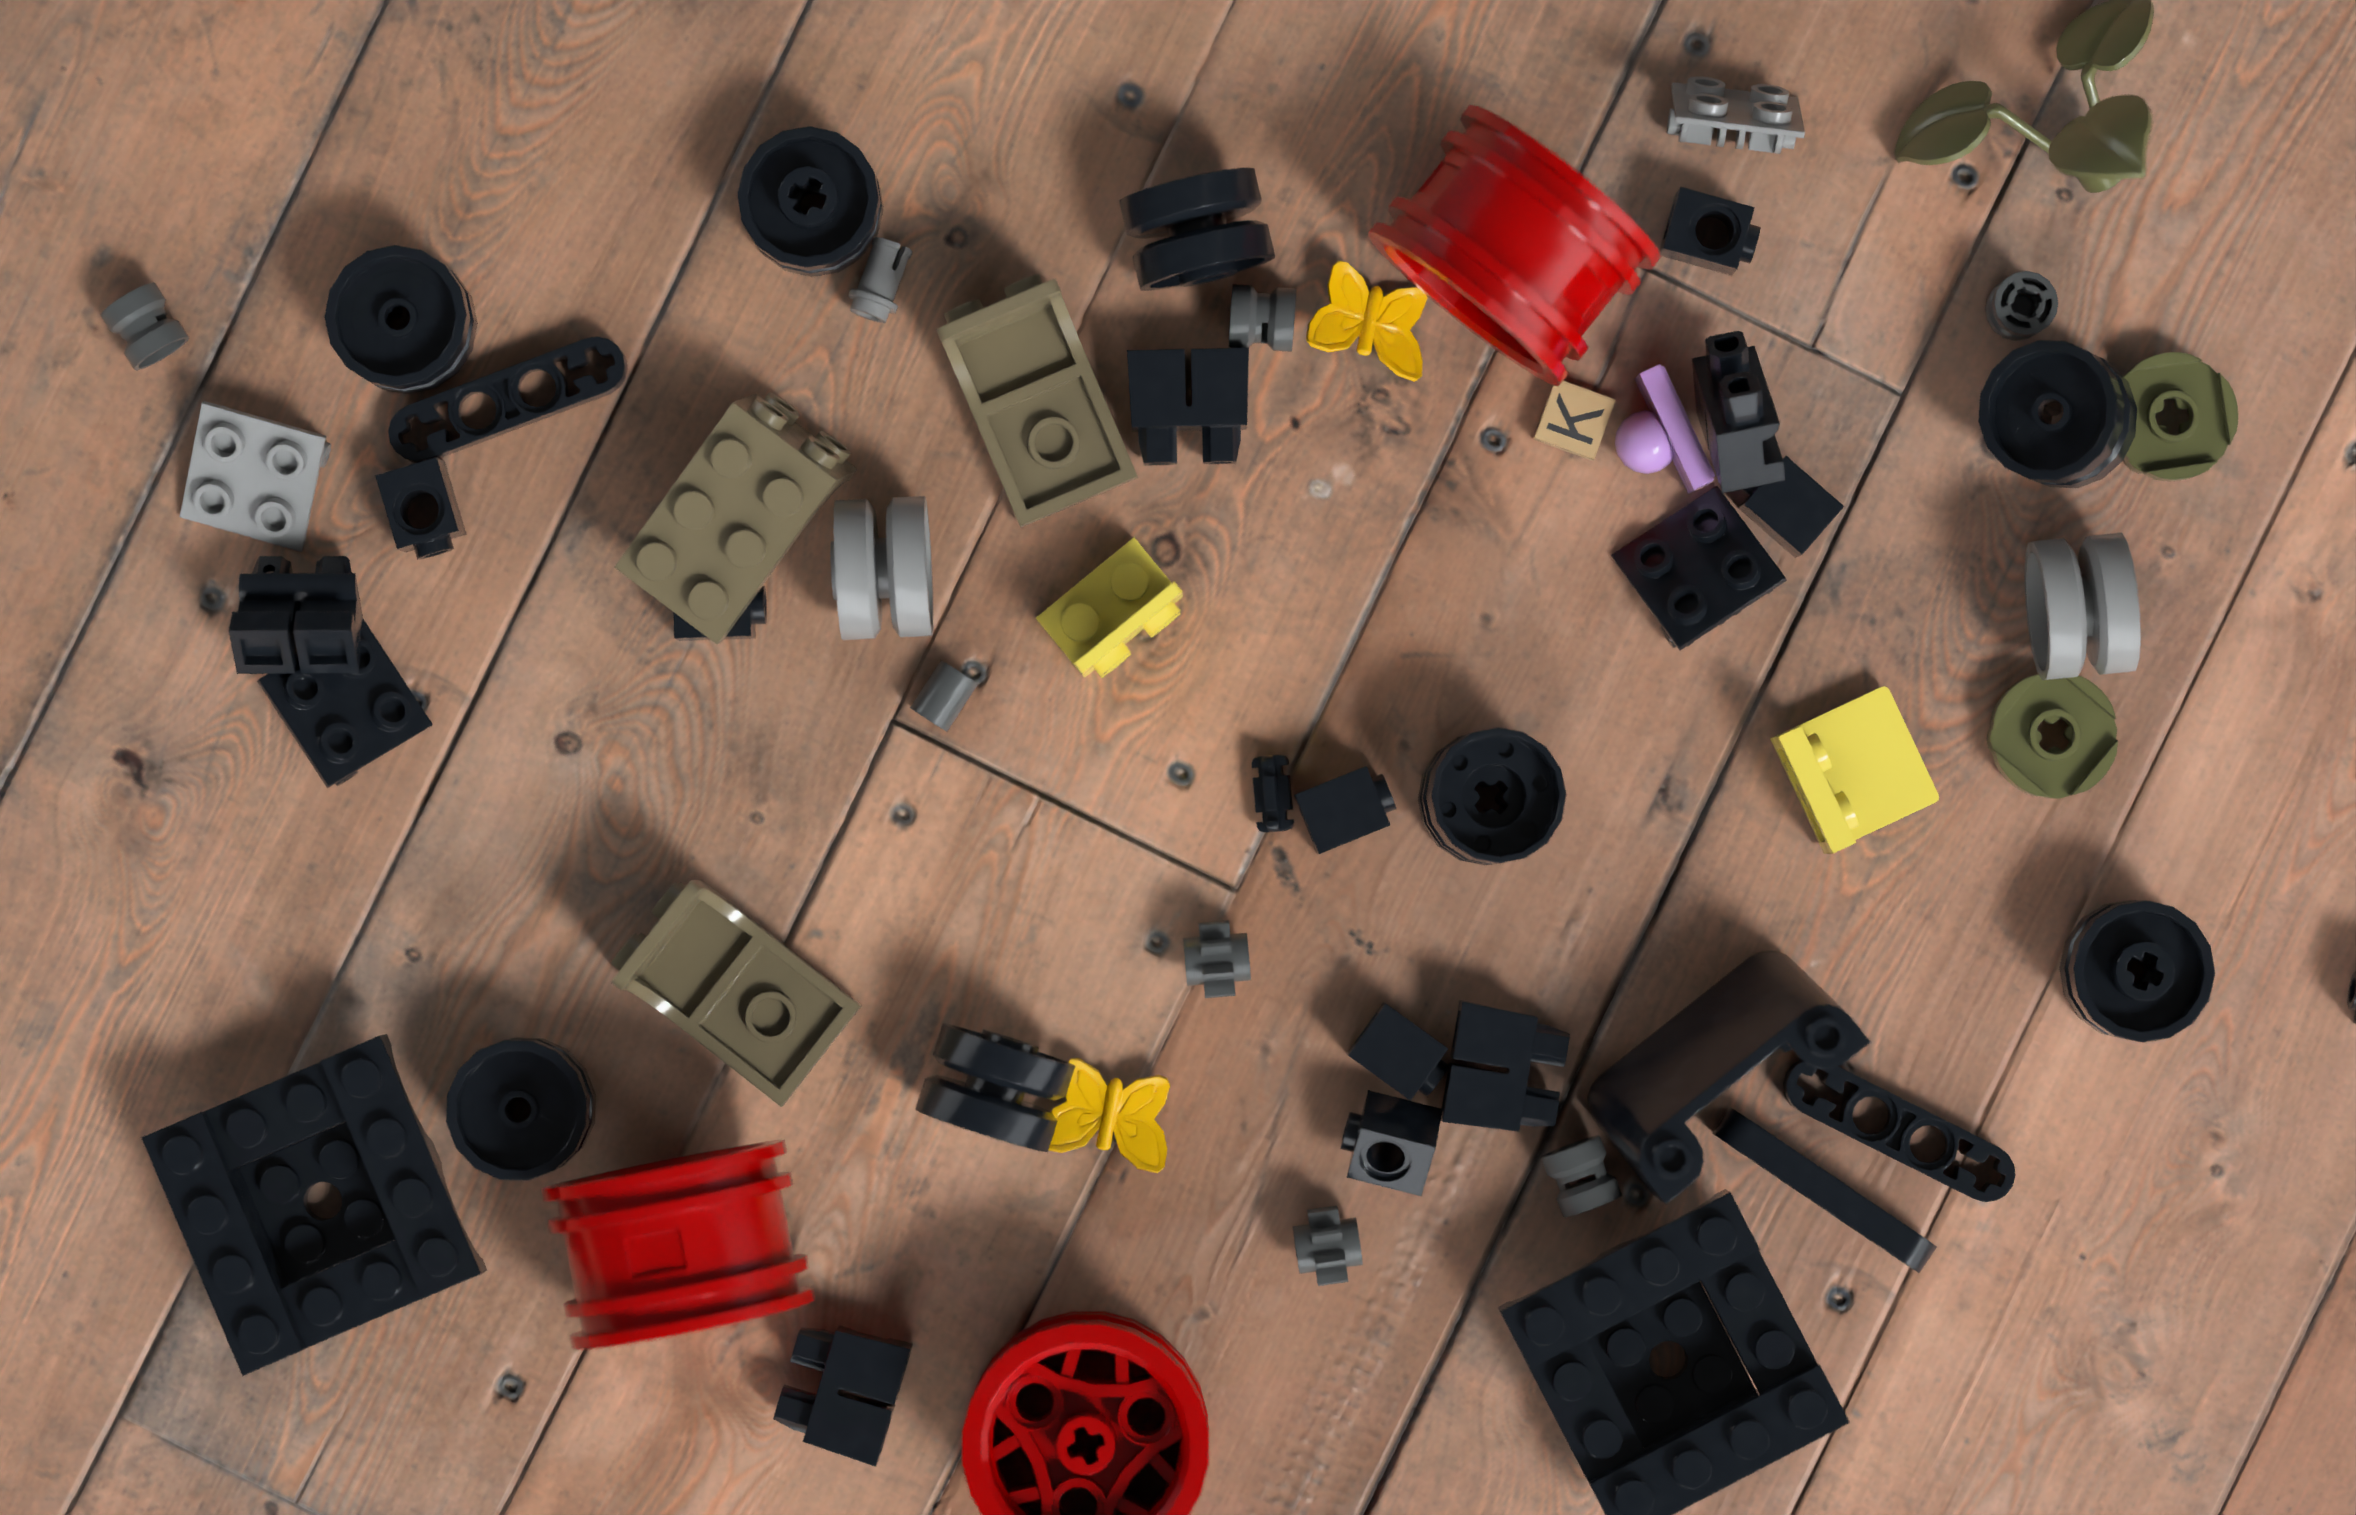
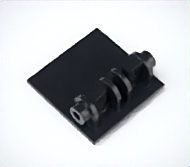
(1698, 568)
(347, 717)

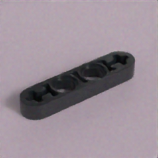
(510, 407)
(1895, 1136)
(1824, 1190)

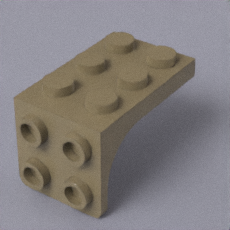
(1035, 399)
(735, 513)
(734, 988)

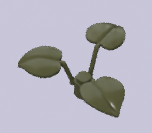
(2094, 147)

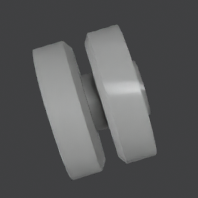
(881, 568)
(2082, 606)

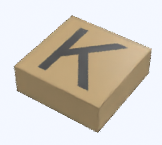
(1574, 419)

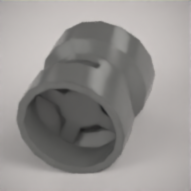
(2011, 311)
(1262, 317)
(144, 325)
(1574, 1163)

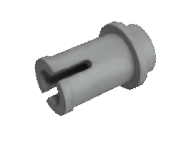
(880, 281)

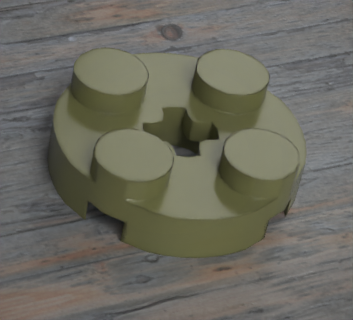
(2202, 438)
(2090, 734)

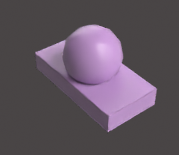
(1656, 437)

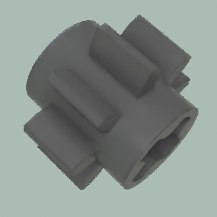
(1217, 959)
(1327, 1245)

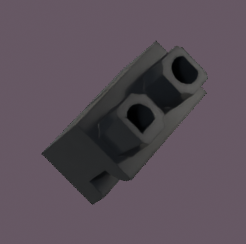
(1160, 402)
(1737, 413)
(299, 615)
(1495, 1097)
(854, 1364)

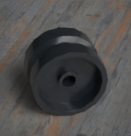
(802, 164)
(1194, 219)
(373, 293)
(2035, 386)
(2174, 980)
(996, 1083)
(482, 1113)

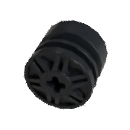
(1529, 796)

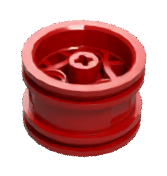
(1515, 244)
(678, 1245)
(1091, 1403)

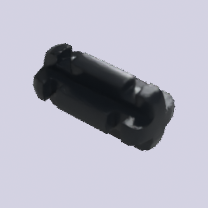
(1272, 793)

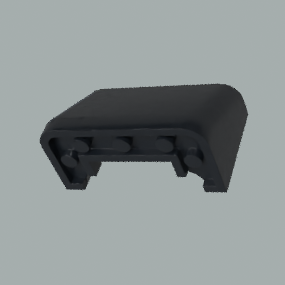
(1705, 1051)

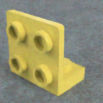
(1112, 608)
(1855, 769)

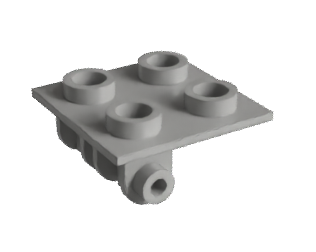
(1765, 112)
(253, 476)

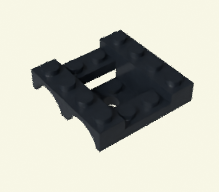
(254, 1221)
(1678, 1438)

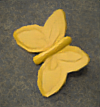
(1373, 318)
(1111, 1109)

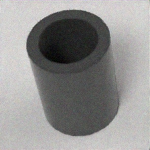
(944, 696)

